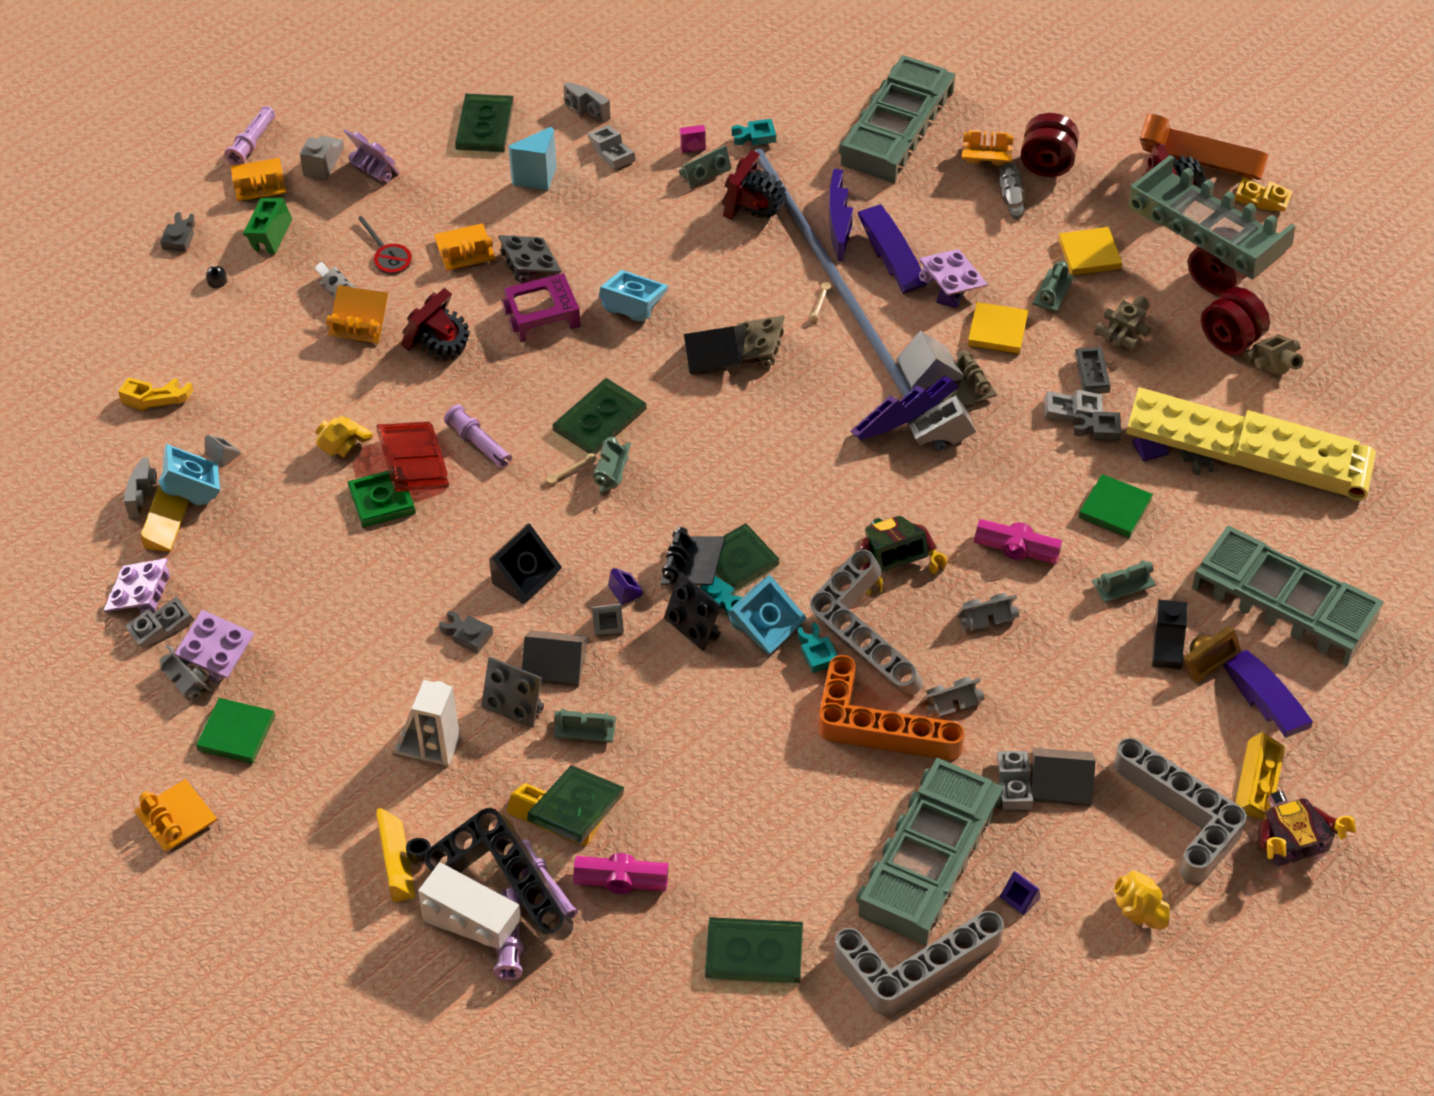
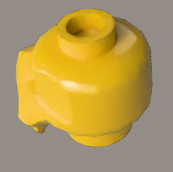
(340, 436)
(1141, 900)

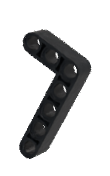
(511, 865)

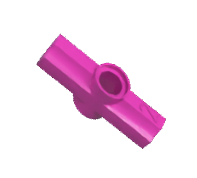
(1018, 541)
(620, 873)

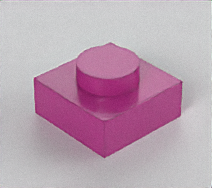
(692, 138)

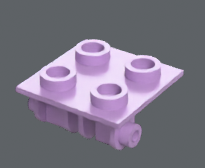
(371, 158)
(951, 272)
(139, 586)
(214, 645)

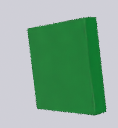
(377, 500)
(1115, 505)
(235, 730)

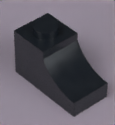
(1169, 634)

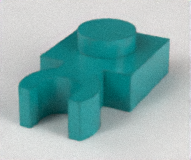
(756, 131)
(722, 594)
(816, 650)

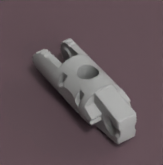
(1012, 189)
(332, 278)

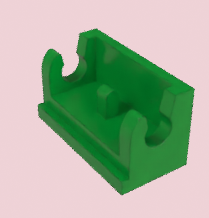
(268, 224)

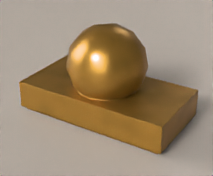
(1211, 653)

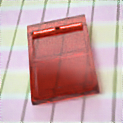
(413, 456)

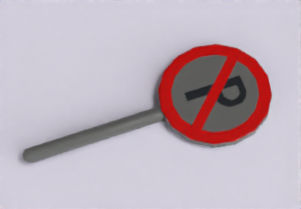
(389, 257)

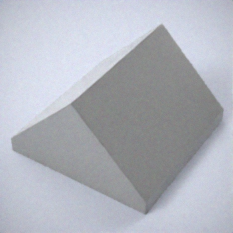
(926, 362)

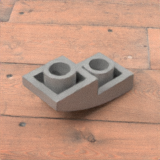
(584, 99)
(139, 486)
(156, 626)
(1015, 778)

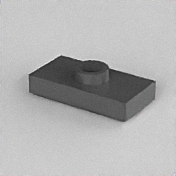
(1092, 370)

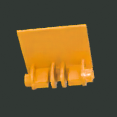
(976, 153)
(258, 179)
(464, 246)
(357, 314)
(174, 814)

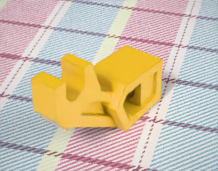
(141, 396)

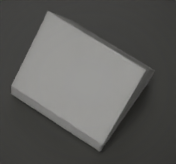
(220, 450)
(607, 619)

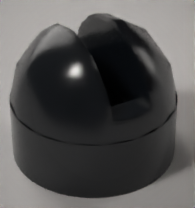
(216, 282)
(416, 850)

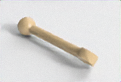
(825, 288)
(553, 479)

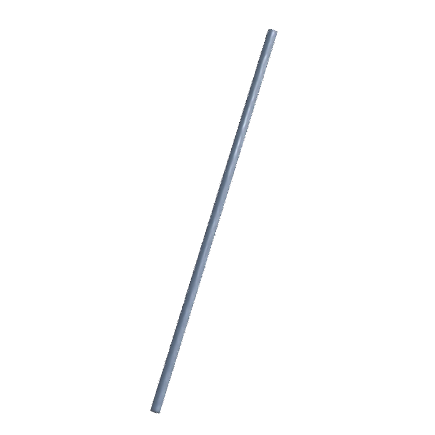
(843, 289)

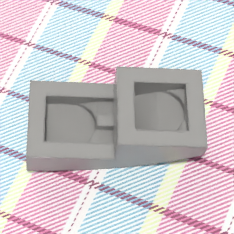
(610, 147)
(1064, 407)

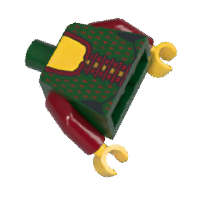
(899, 543)

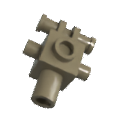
(1125, 323)
(1275, 354)

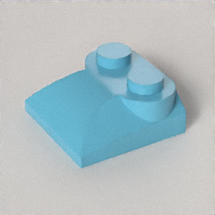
(631, 295)
(189, 476)
(766, 615)

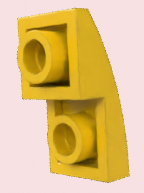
(1271, 197)

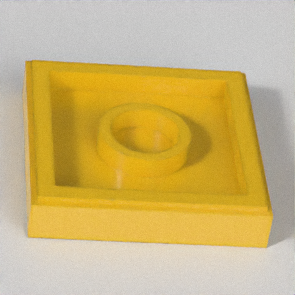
(1090, 251)
(998, 328)

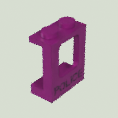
(561, 294)

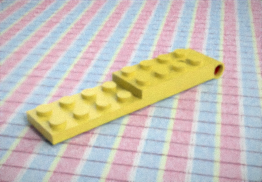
(1256, 443)

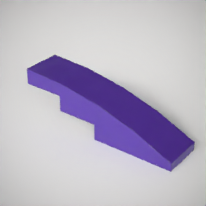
(839, 215)
(892, 247)
(895, 413)
(1268, 693)

